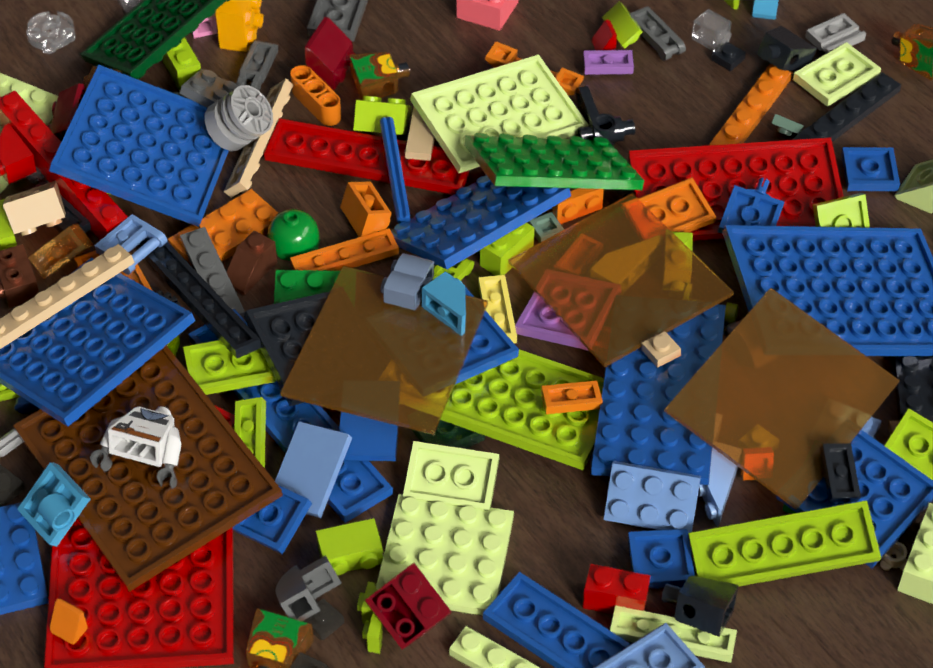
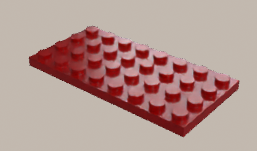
(798, 174)

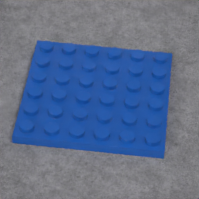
(142, 146)
(90, 347)

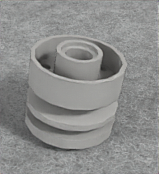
(238, 118)

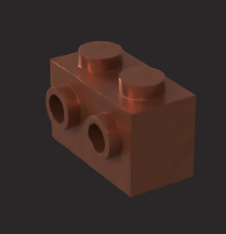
(16, 276)

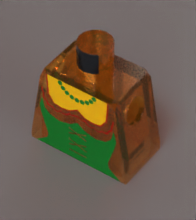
(916, 49)
(376, 74)
(277, 640)

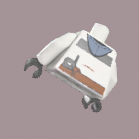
(143, 437)

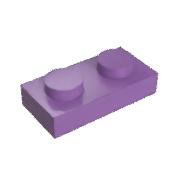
(608, 62)

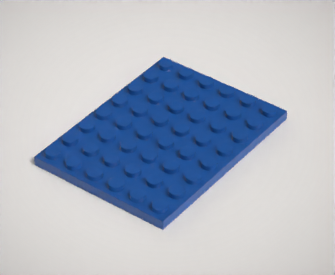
(855, 281)

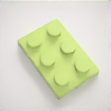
(836, 74)
(451, 475)

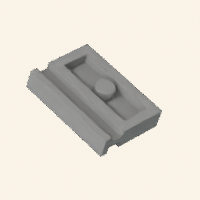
(835, 33)

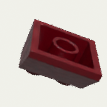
(329, 53)
(65, 109)

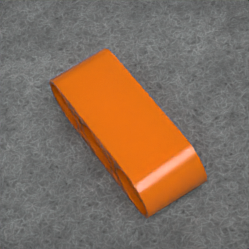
(316, 95)

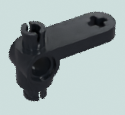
(600, 125)

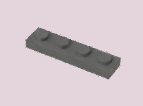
(209, 266)

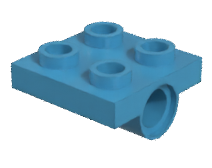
(53, 504)

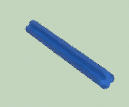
(395, 170)

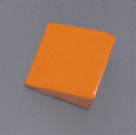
(67, 621)

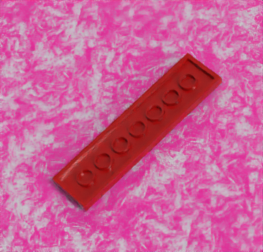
(358, 156)

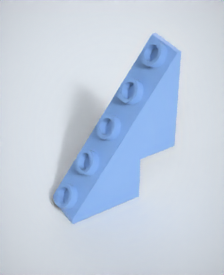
(720, 484)

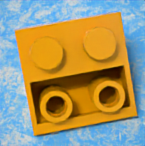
(238, 24)

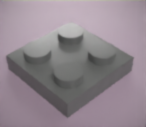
(206, 88)

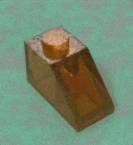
(60, 251)

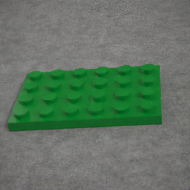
(552, 162)

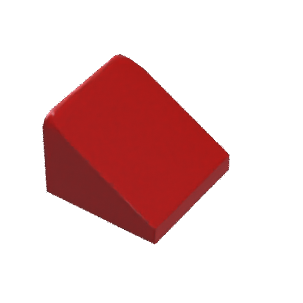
(605, 37)

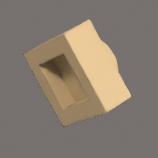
(661, 349)

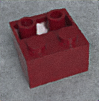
(408, 606)

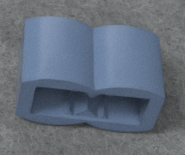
(406, 281)

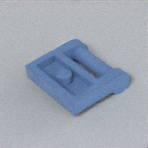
(129, 235)

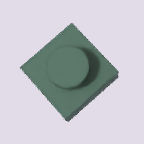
(786, 126)
(545, 226)

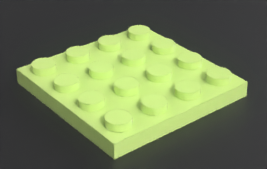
(453, 547)

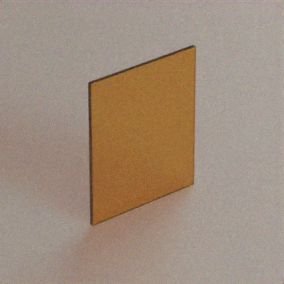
(619, 279)
(381, 356)
(781, 394)

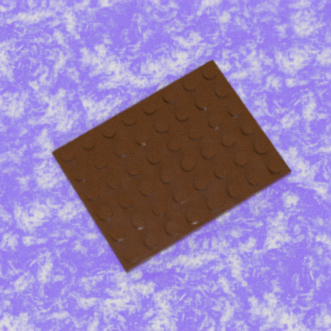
(128, 512)

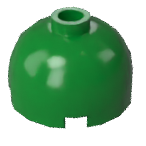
(293, 233)

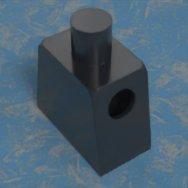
(786, 49)
(702, 603)

